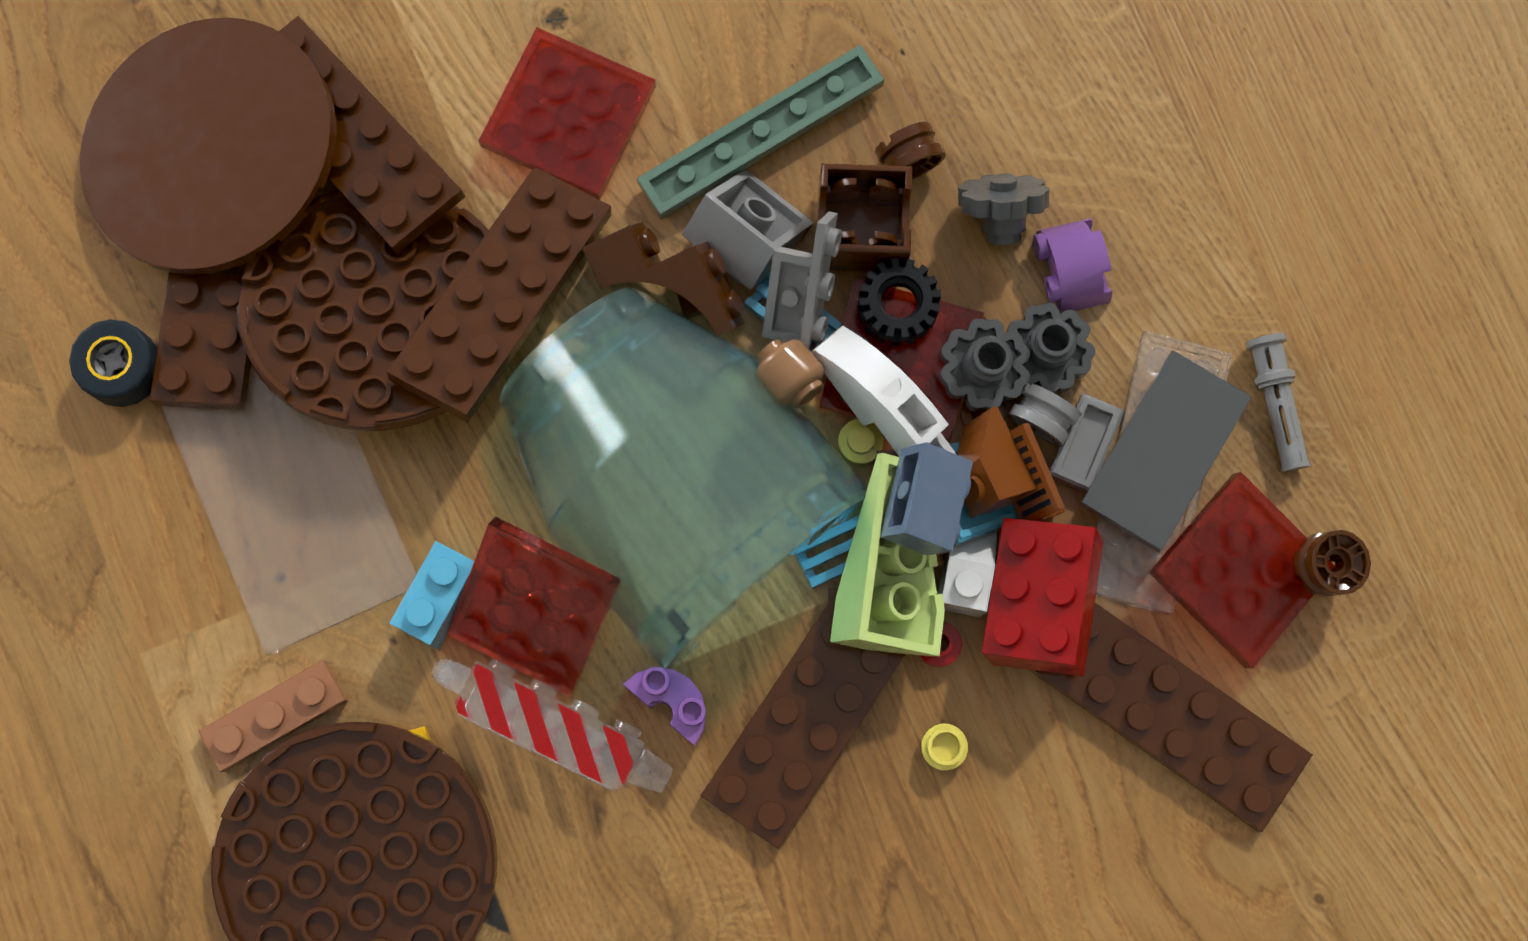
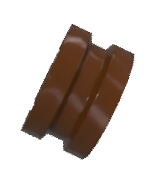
(913, 148)
(1350, 560)

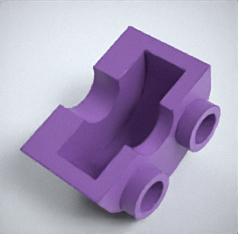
(1076, 265)
(678, 692)

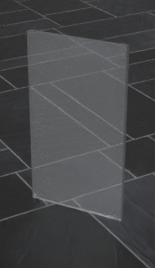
(292, 514)

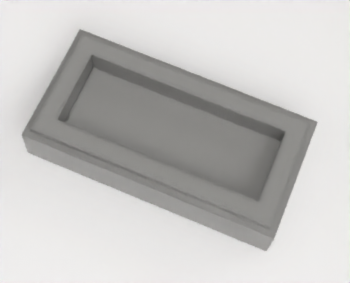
(1087, 443)

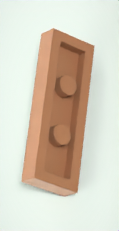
(272, 716)

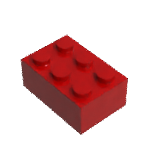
(1043, 596)

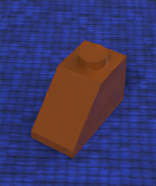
(998, 469)

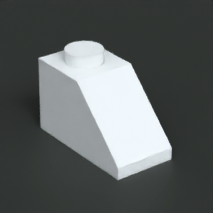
(969, 576)

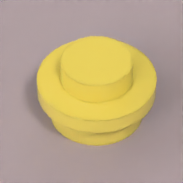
(860, 442)
(944, 747)

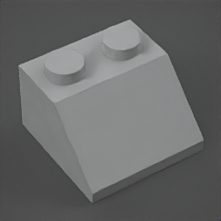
(746, 226)

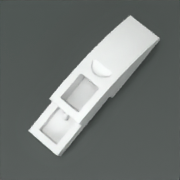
(880, 392)

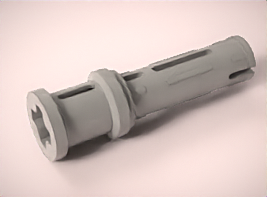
(1281, 377)

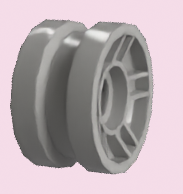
(1046, 414)

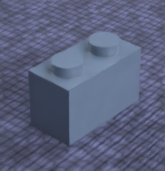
(927, 499)

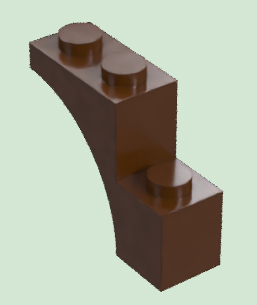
(693, 273)

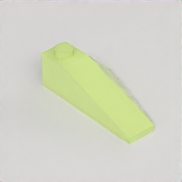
(886, 589)

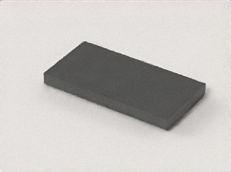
(1165, 451)

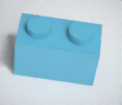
(433, 596)

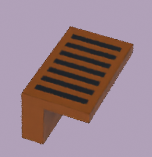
(1045, 500)

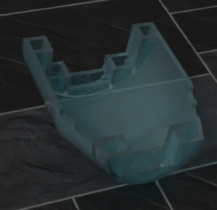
(669, 464)

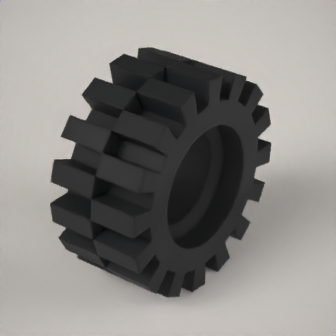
(905, 276)

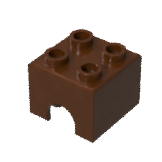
(871, 213)

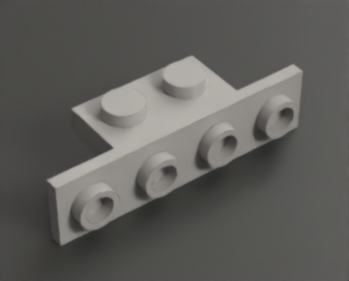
(800, 286)

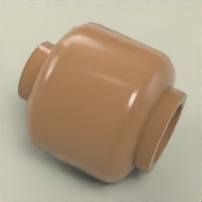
(790, 372)

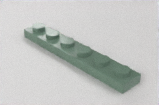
(760, 131)

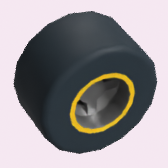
(102, 351)

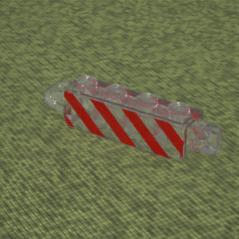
(551, 728)

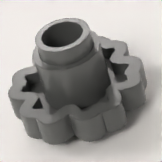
(1003, 204)
(1055, 346)
(984, 364)

